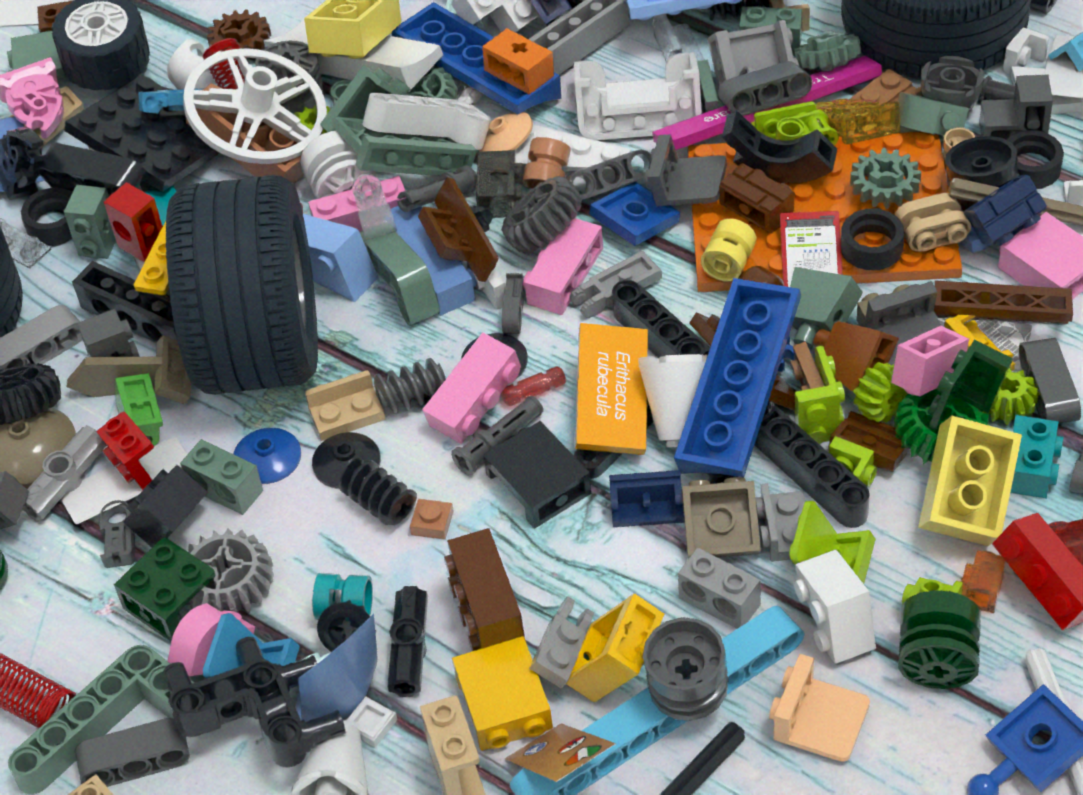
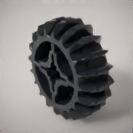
(27, 391)

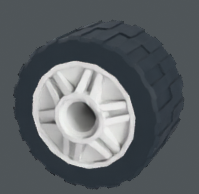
(101, 43)

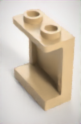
(451, 747)

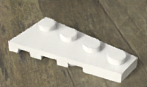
(583, 152)

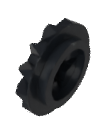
(334, 616)

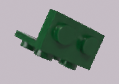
(975, 380)

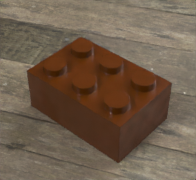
(482, 590)

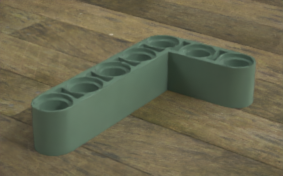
(104, 713)

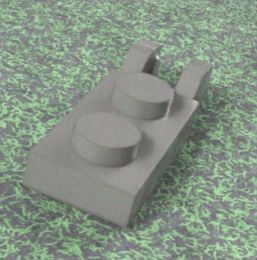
(635, 268)
(561, 644)

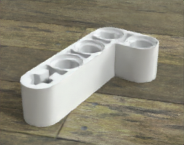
(427, 117)

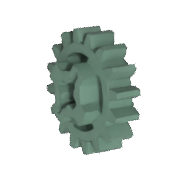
(828, 51)
(885, 178)

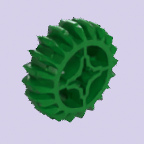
(913, 422)

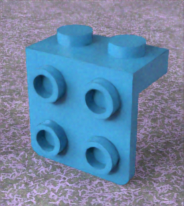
(223, 653)

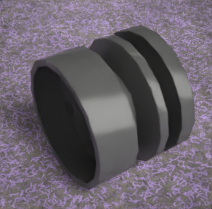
(299, 54)
(680, 651)

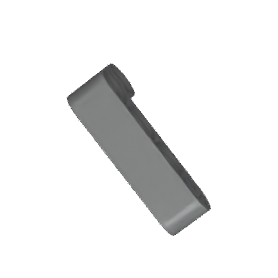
(40, 338)

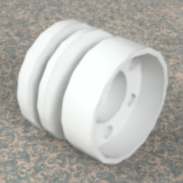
(330, 165)

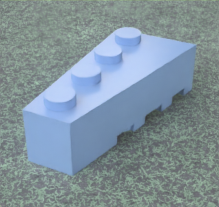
(339, 258)

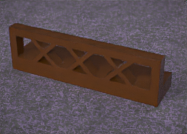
(1004, 302)

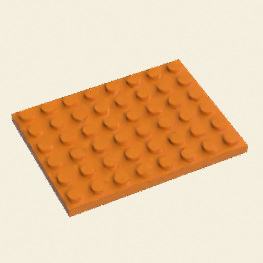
(834, 193)

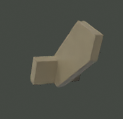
(167, 373)

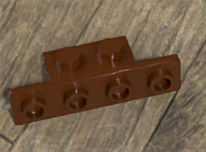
(457, 231)

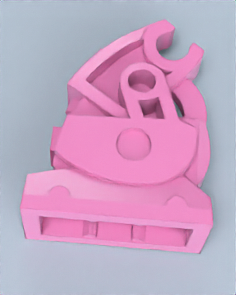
(34, 96)

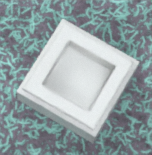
(372, 721)

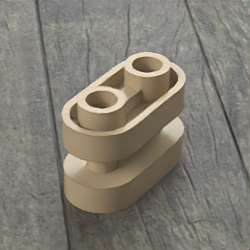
(933, 222)

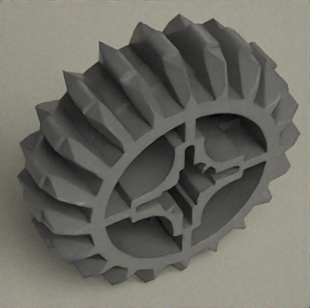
(541, 214)

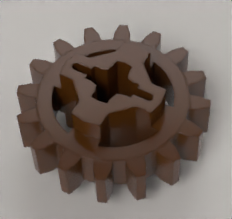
(245, 28)

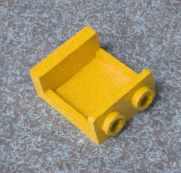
(503, 693)

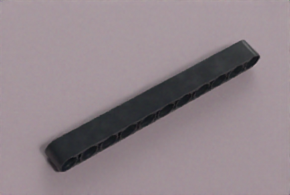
(778, 435)

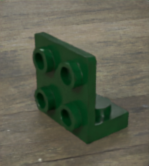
(162, 586)

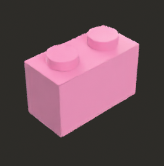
(925, 359)

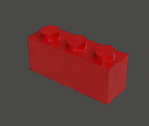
(1044, 568)

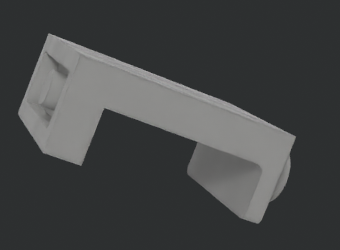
(751, 48)

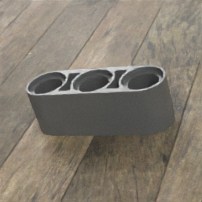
(778, 91)
(623, 173)
(1053, 381)
(132, 753)

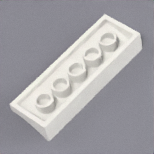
(397, 56)

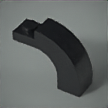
(779, 159)

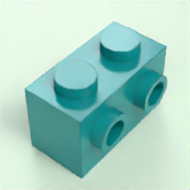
(1035, 456)

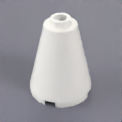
(670, 391)
(334, 767)

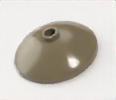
(30, 441)

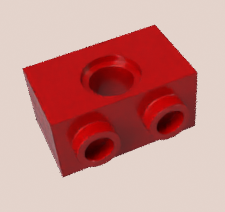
(133, 220)

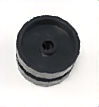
(983, 161)

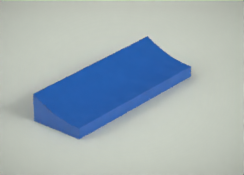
(463, 57)
(737, 378)

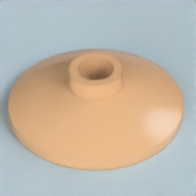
(507, 132)

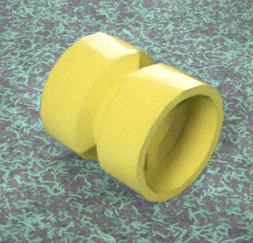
(728, 249)

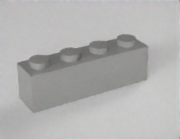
(582, 31)

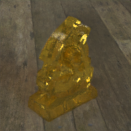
(861, 119)

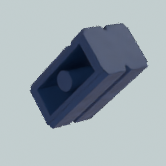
(1006, 210)

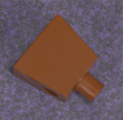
(855, 350)

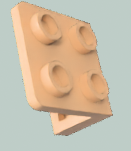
(817, 713)

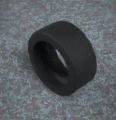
(1044, 145)
(41, 203)
(872, 221)

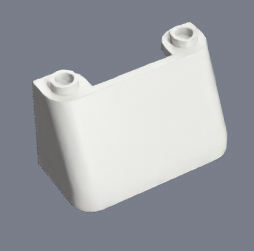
(636, 106)

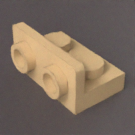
(344, 405)

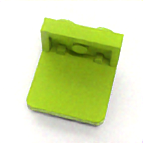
(819, 408)
(817, 537)

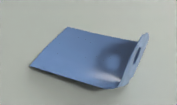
(341, 677)

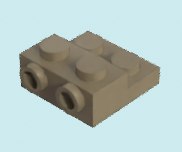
(721, 517)

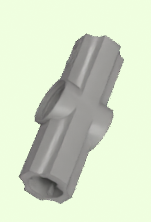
(62, 472)

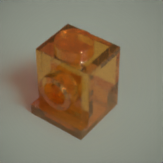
(984, 580)

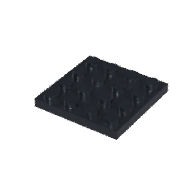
(156, 141)

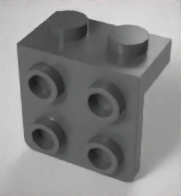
(683, 179)
(904, 313)

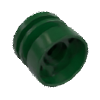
(939, 639)

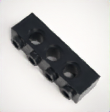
(104, 289)

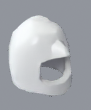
(183, 63)

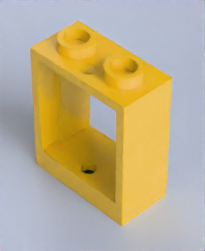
(614, 648)

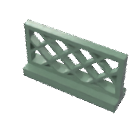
(403, 151)

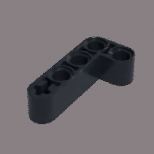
(74, 166)

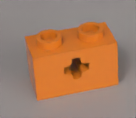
(518, 61)

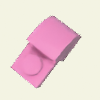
(194, 637)

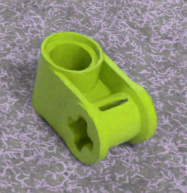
(801, 125)

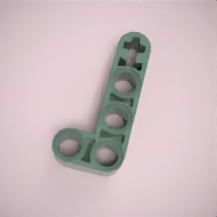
(405, 275)

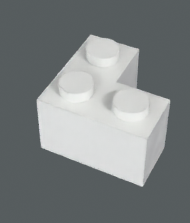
(505, 13)
(838, 606)

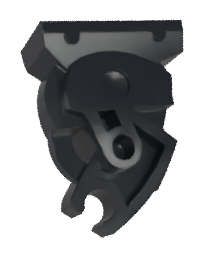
(19, 162)

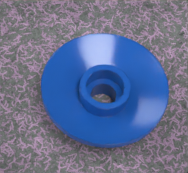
(272, 451)

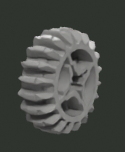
(240, 568)

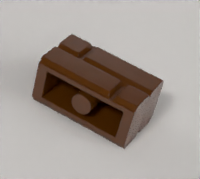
(756, 197)

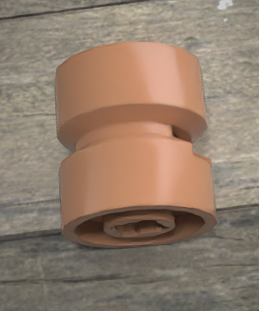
(546, 160)

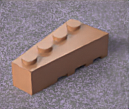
(264, 140)

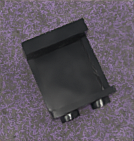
(539, 473)

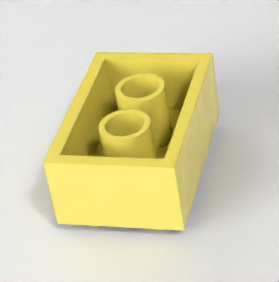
(350, 26)
(970, 481)

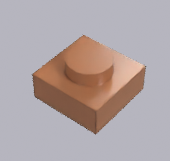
(431, 519)

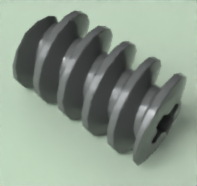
(409, 385)

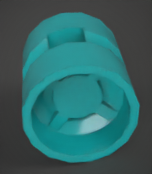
(354, 588)

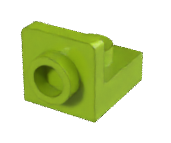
(855, 458)

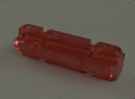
(533, 385)

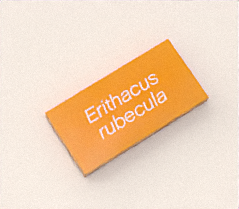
(611, 389)

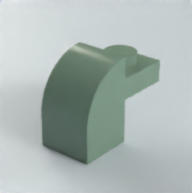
(930, 115)

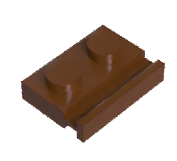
(873, 436)

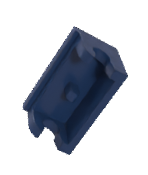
(646, 498)

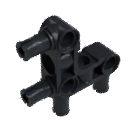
(255, 691)

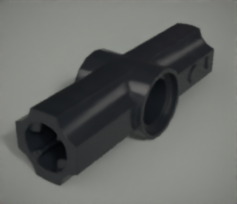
(407, 657)

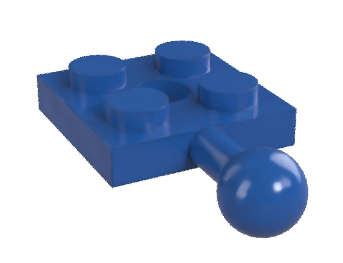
(633, 213)
(1014, 741)

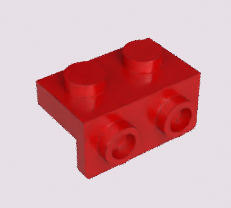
(126, 446)

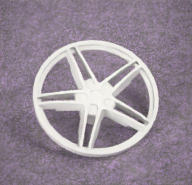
(254, 102)

